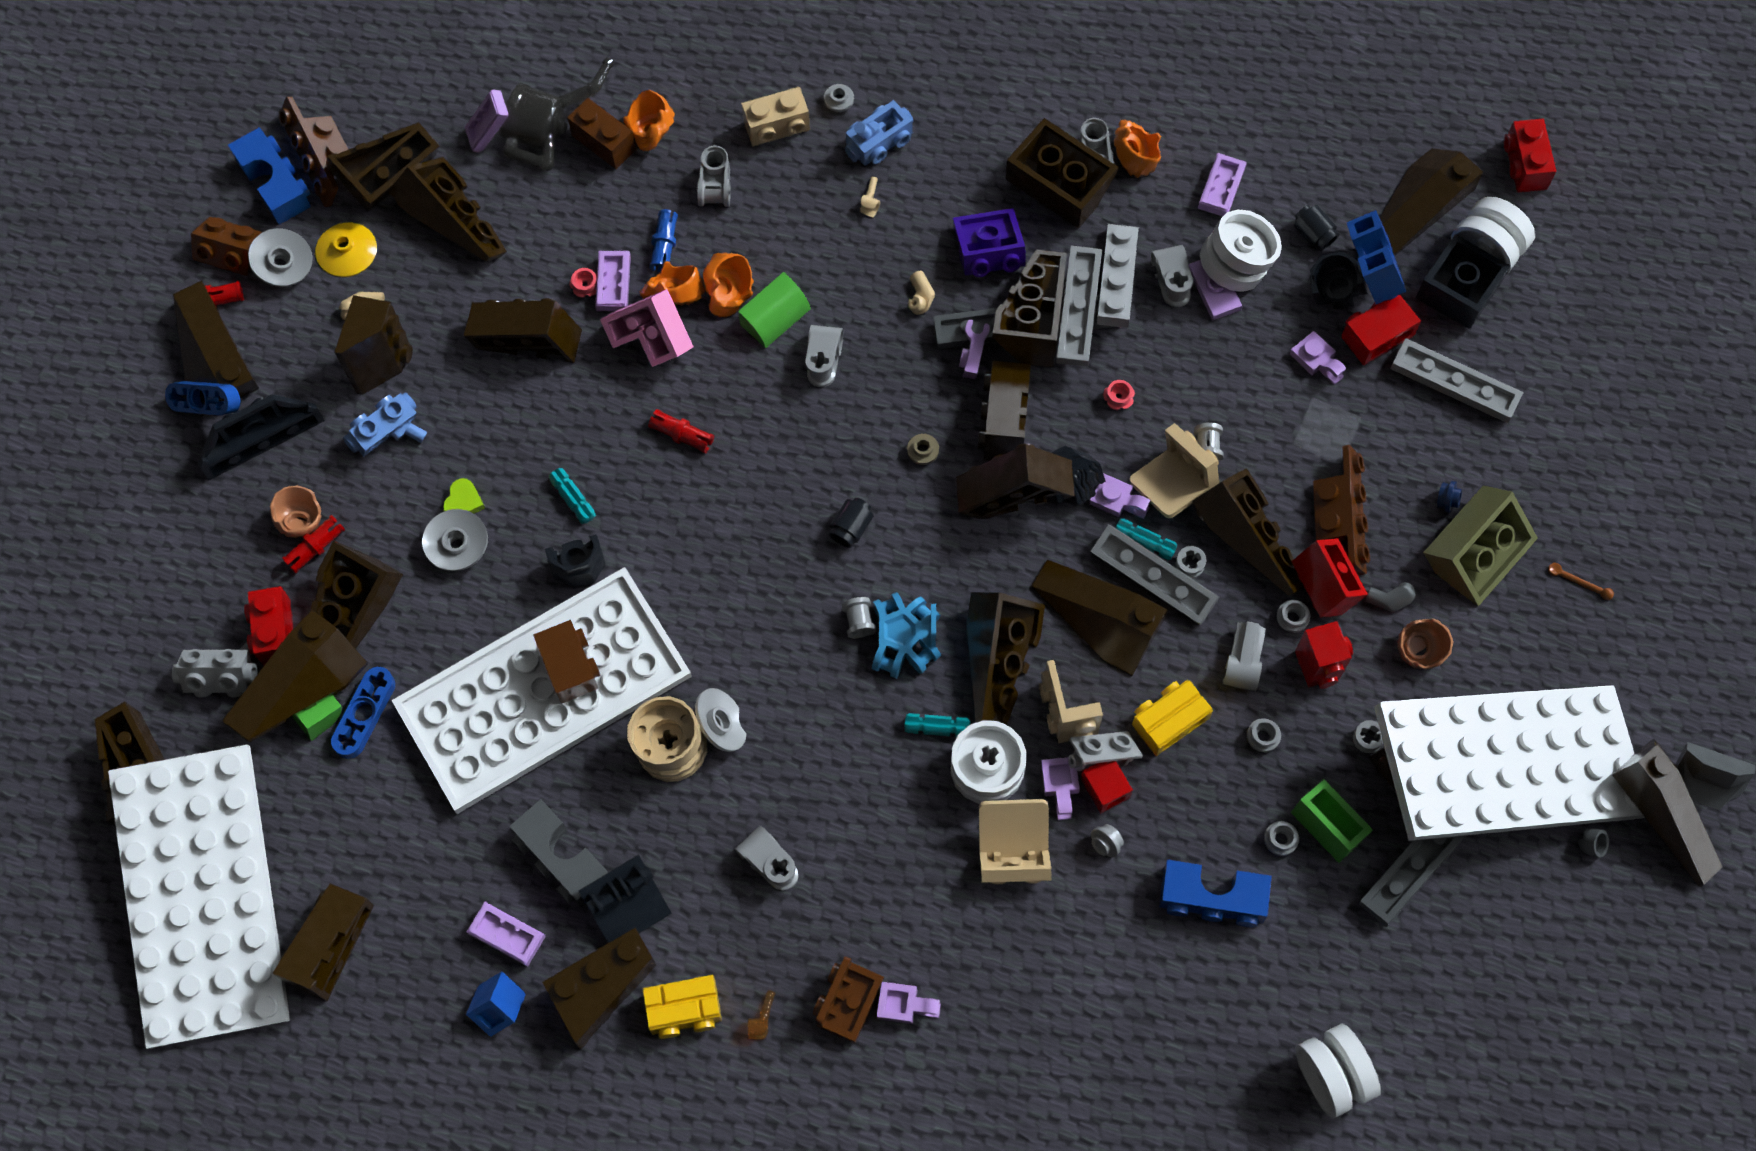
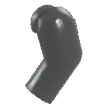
(1394, 599)

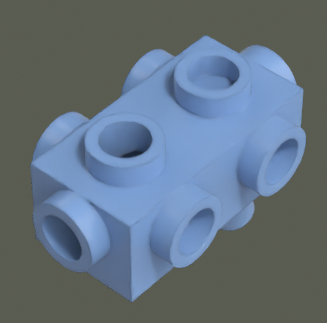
(869, 138)
(389, 420)

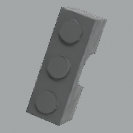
(538, 833)

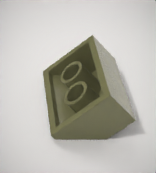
(1481, 543)

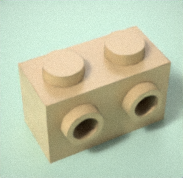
(776, 116)

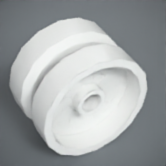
(1497, 229)
(1240, 250)
(992, 743)
(1338, 1070)

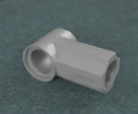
(1244, 662)

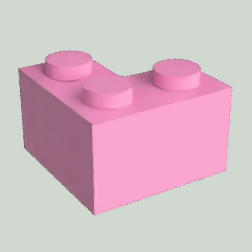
(654, 323)

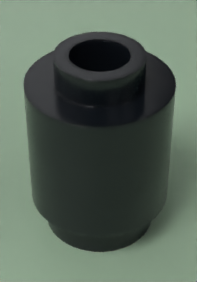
(1316, 227)
(851, 522)

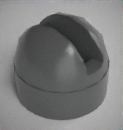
(1594, 842)

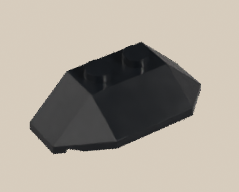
(255, 431)

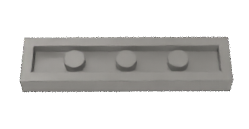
(1117, 276)
(1079, 306)
(1456, 380)
(1155, 574)

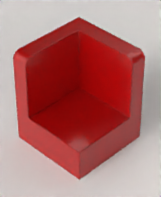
(1106, 785)

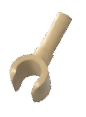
(869, 204)

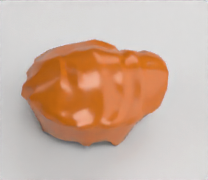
(649, 119)
(1136, 148)
(727, 282)
(682, 284)

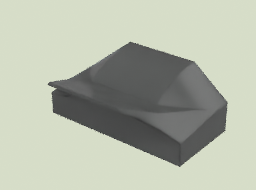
(1712, 776)

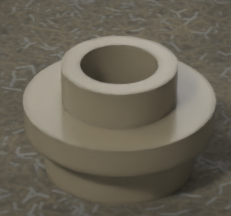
(925, 457)

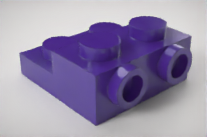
(989, 242)

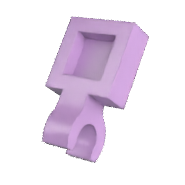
(1317, 355)
(971, 357)
(1116, 496)
(1060, 781)
(900, 1003)

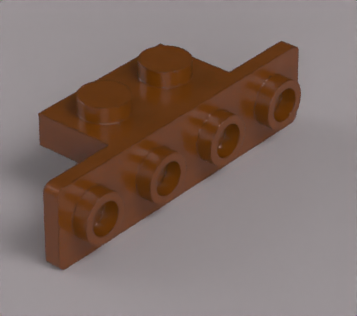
(314, 141)
(1340, 509)

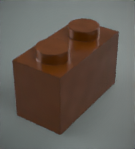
(601, 133)
(566, 661)

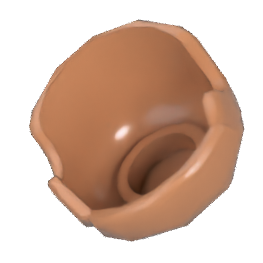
(293, 503)
(1423, 634)

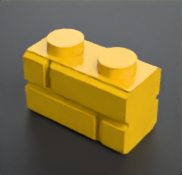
(1171, 716)
(682, 1006)

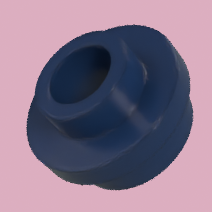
(1449, 496)

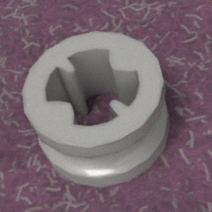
(1195, 552)
(1358, 739)

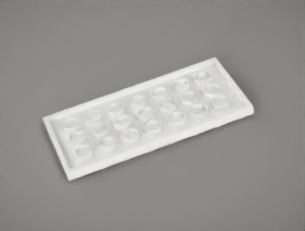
(499, 710)
(1507, 761)
(198, 896)

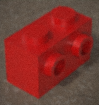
(1530, 155)
(1380, 328)
(1329, 577)
(270, 621)
(1324, 654)

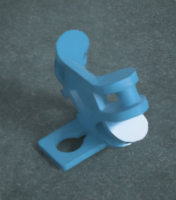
(903, 631)

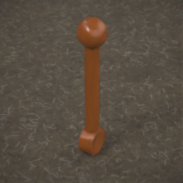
(1555, 569)

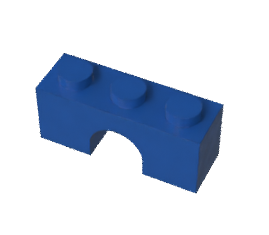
(282, 193)
(1376, 257)
(1185, 893)

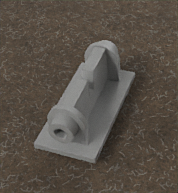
(1103, 748)

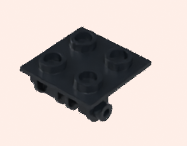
(625, 899)

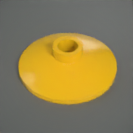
(349, 259)

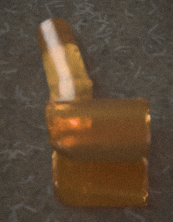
(759, 1026)

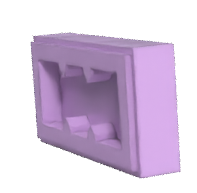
(486, 121)
(1222, 185)
(612, 280)
(1216, 298)
(506, 934)

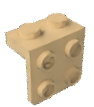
(1177, 474)
(1068, 722)
(1014, 841)

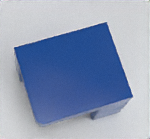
(496, 1004)

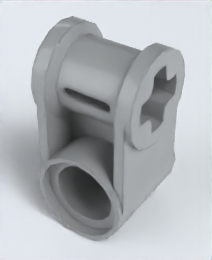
(1097, 128)
(714, 181)
(1173, 274)
(823, 351)
(765, 856)

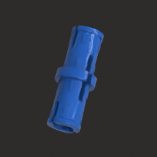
(663, 239)

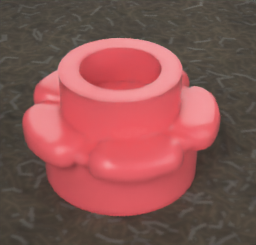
(579, 277)
(1119, 387)

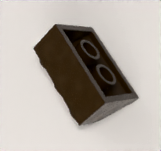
(1060, 172)
(372, 344)

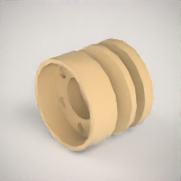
(654, 726)

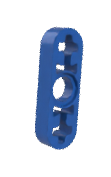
(211, 394)
(358, 700)

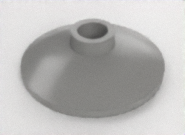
(283, 245)
(451, 526)
(719, 720)

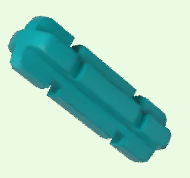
(572, 495)
(1148, 539)
(935, 724)

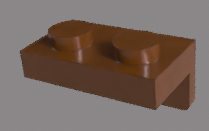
(223, 245)
(847, 1000)

